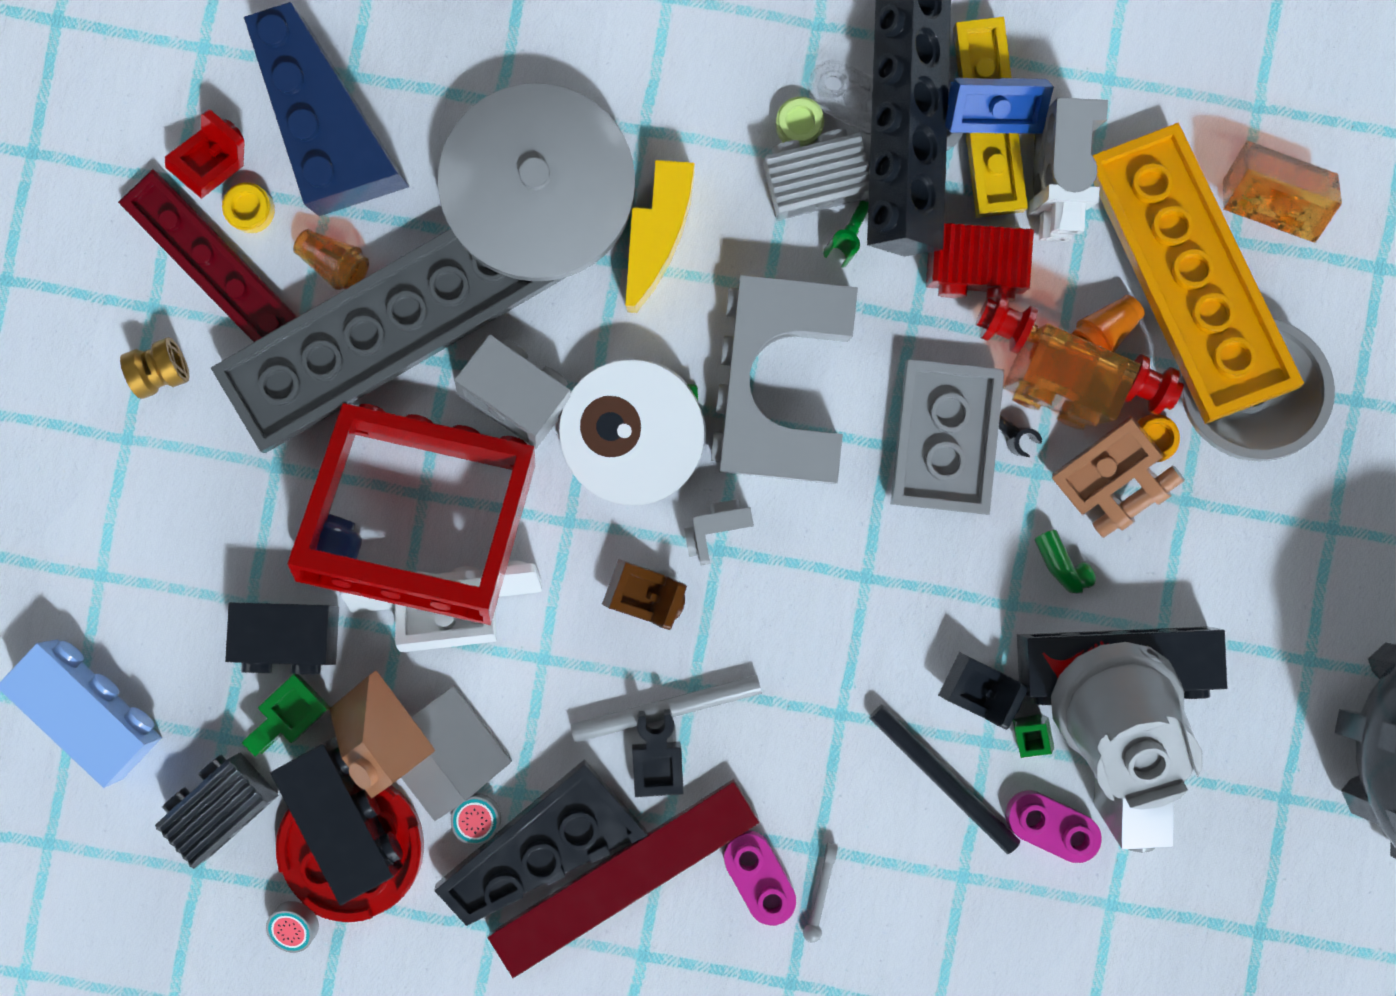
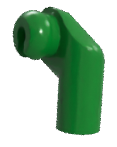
(1059, 564)

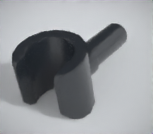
(1014, 434)

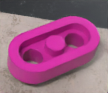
(1055, 827)
(760, 879)

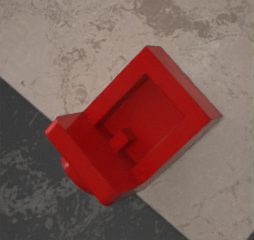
(208, 155)

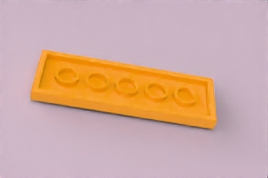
(1194, 274)

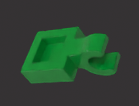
(288, 713)

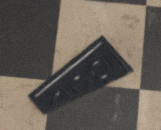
(556, 833)

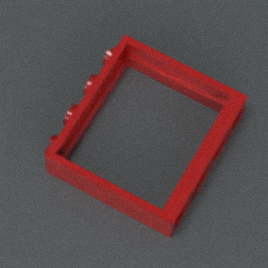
(395, 584)

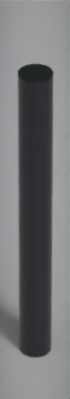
(944, 779)

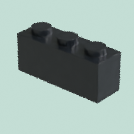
(338, 822)

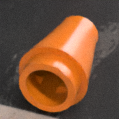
(1111, 323)

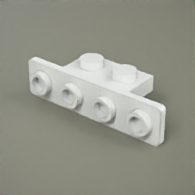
(428, 630)

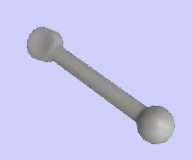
(812, 931)

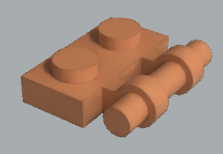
(1108, 466)

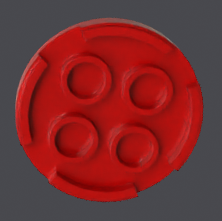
(311, 886)

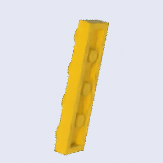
(993, 157)

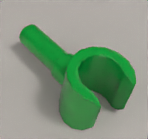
(847, 239)

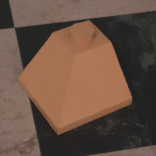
(377, 735)

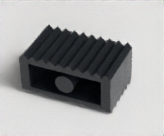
(215, 809)

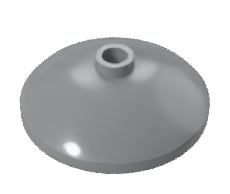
(1279, 424)

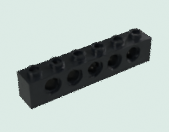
(909, 126)

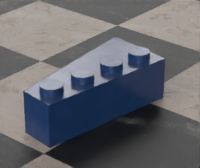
(322, 126)

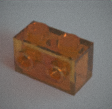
(1281, 191)

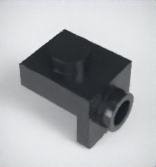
(983, 691)

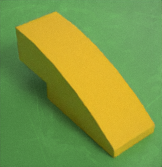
(658, 230)

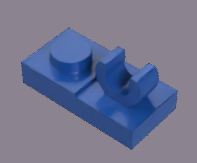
(998, 105)

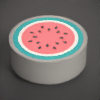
(476, 820)
(292, 927)

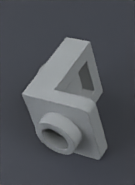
(723, 517)

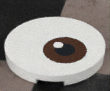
(632, 432)

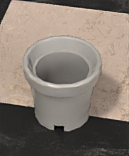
(1128, 722)

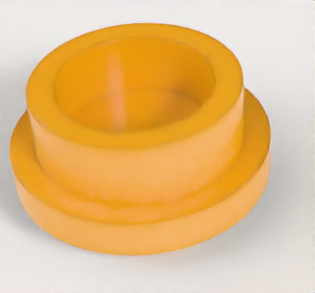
(1162, 432)

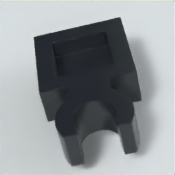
(658, 762)

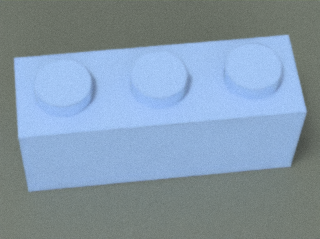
(80, 711)

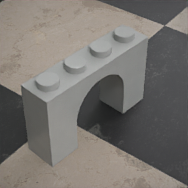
(763, 314)

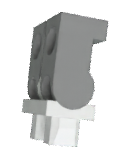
(1065, 167)

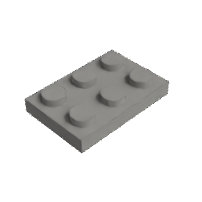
(947, 436)

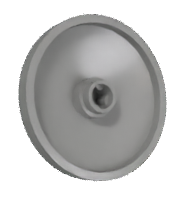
(536, 182)

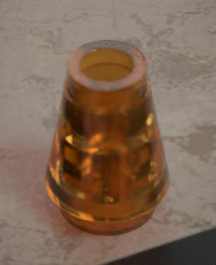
(332, 259)

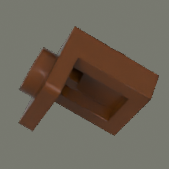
(645, 594)

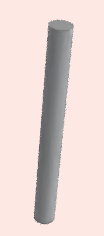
(655, 711)

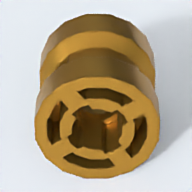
(154, 368)

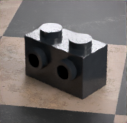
(282, 635)

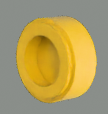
(248, 207)

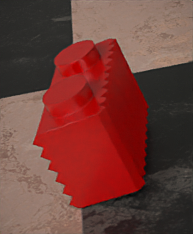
(981, 260)

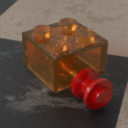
(1071, 373)

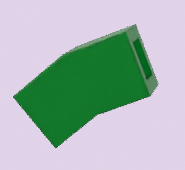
(1037, 746)

